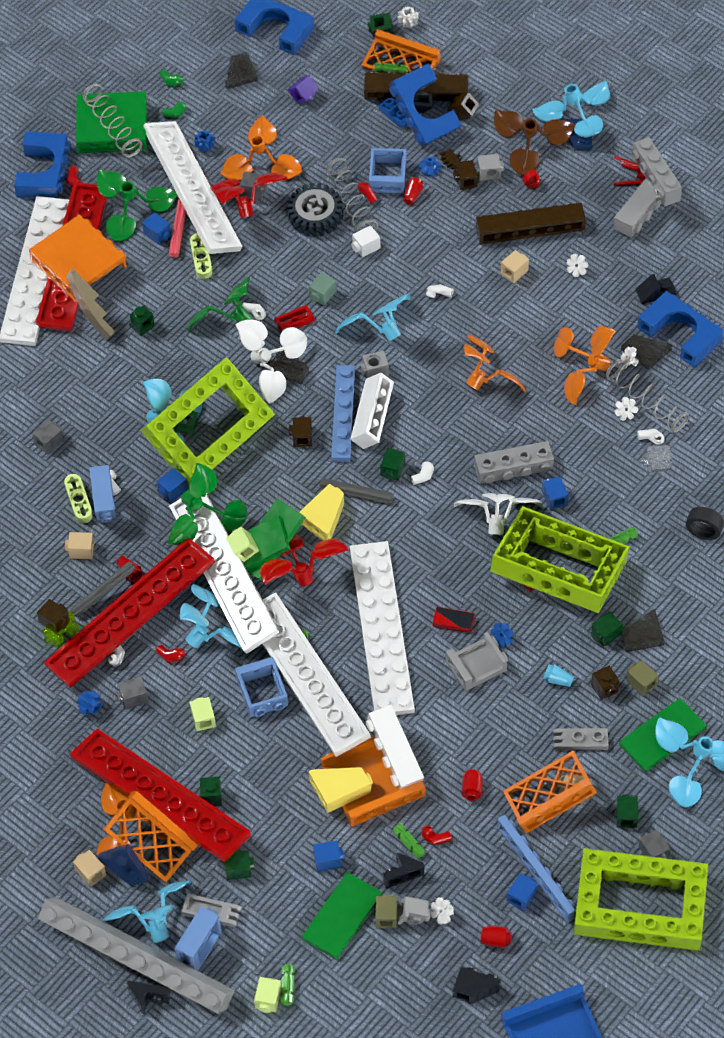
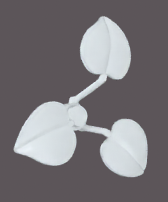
(252, 336)
(496, 522)

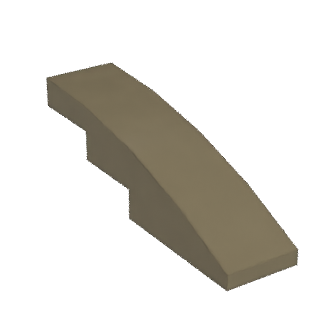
(86, 298)

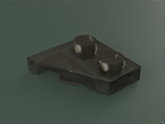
(240, 71)
(648, 350)
(292, 369)
(643, 633)

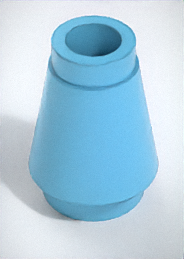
(557, 676)

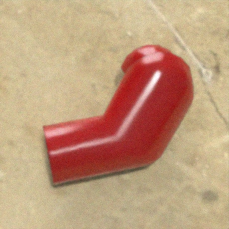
(71, 176)
(365, 189)
(170, 655)
(434, 838)

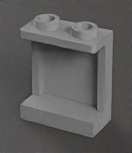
(477, 662)

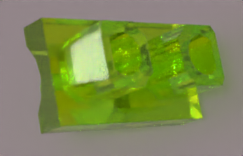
(57, 639)

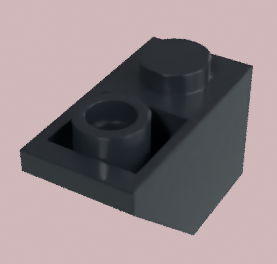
(474, 986)

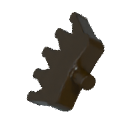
(450, 158)

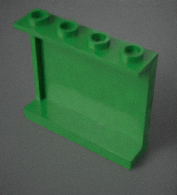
(94, 138)

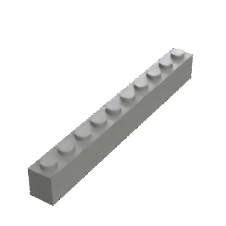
(136, 954)

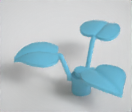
(595, 96)
(389, 326)
(158, 393)
(199, 632)
(671, 737)
(158, 923)

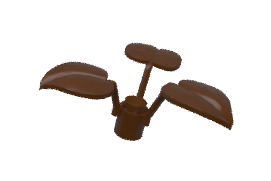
(523, 160)

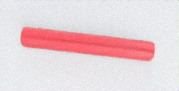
(177, 230)

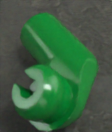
(171, 80)
(176, 111)

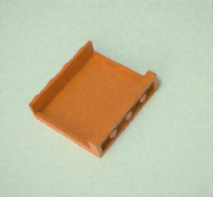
(79, 248)
(383, 794)

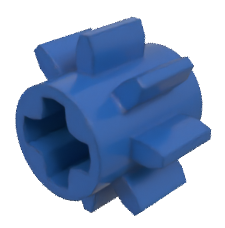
(204, 141)
(89, 703)

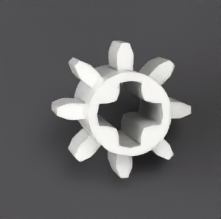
(408, 17)

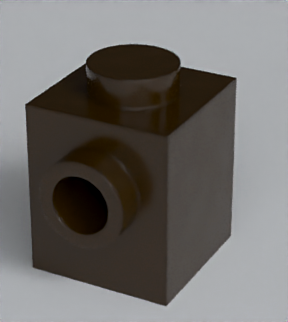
(464, 106)
(466, 175)
(301, 431)
(53, 616)
(605, 682)

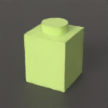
(242, 544)
(202, 713)
(267, 995)

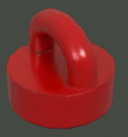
(530, 177)

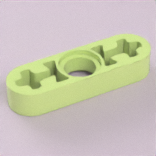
(198, 262)
(77, 505)

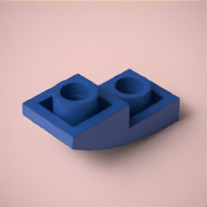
(391, 111)

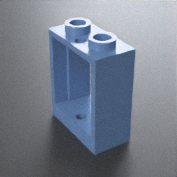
(387, 184)
(102, 493)
(258, 670)
(199, 938)

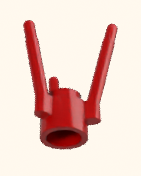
(633, 166)

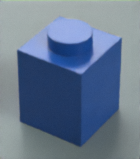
(156, 228)
(172, 485)
(555, 493)
(328, 855)
(522, 892)

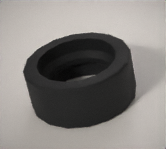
(701, 530)

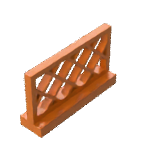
(409, 48)
(555, 803)
(165, 826)

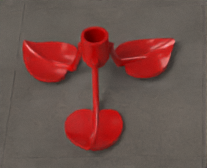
(230, 188)
(276, 567)

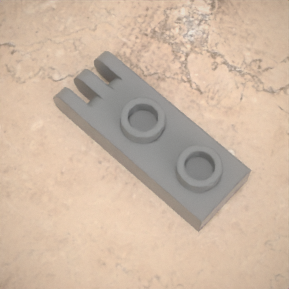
(581, 739)
(223, 909)

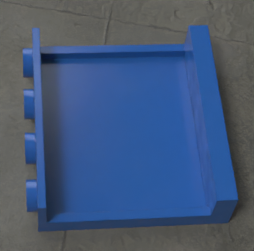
(553, 1016)

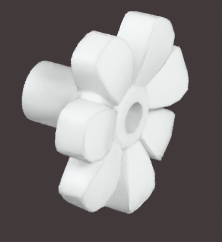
(577, 265)
(629, 357)
(626, 408)
(442, 910)

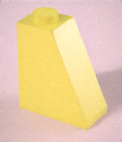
(324, 512)
(340, 786)

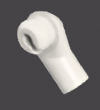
(441, 289)
(256, 309)
(651, 434)
(424, 475)
(115, 487)
(117, 656)

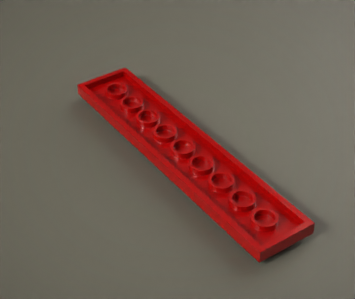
(57, 308)
(129, 612)
(191, 813)

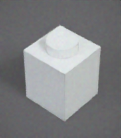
(365, 241)

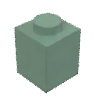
(322, 288)

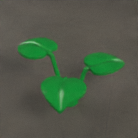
(111, 183)
(239, 312)
(203, 482)

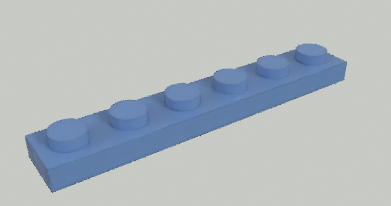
(343, 413)
(540, 873)

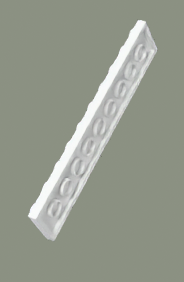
(192, 187)
(30, 281)
(230, 580)
(381, 627)
(312, 682)

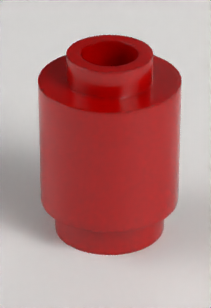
(472, 785)
(496, 936)

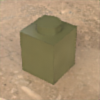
(642, 678)
(386, 911)

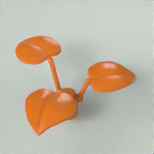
(260, 135)
(599, 341)
(478, 376)
(111, 802)

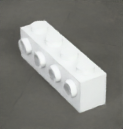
(372, 410)
(394, 746)

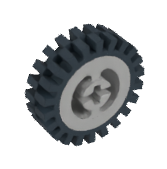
(315, 199)

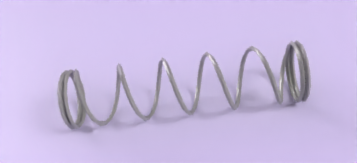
(96, 99)
(341, 171)
(620, 369)

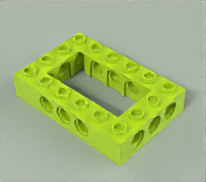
(174, 450)
(565, 538)
(640, 927)

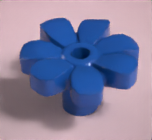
(429, 166)
(502, 634)

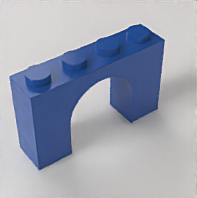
(258, 11)
(424, 129)
(47, 183)
(671, 309)

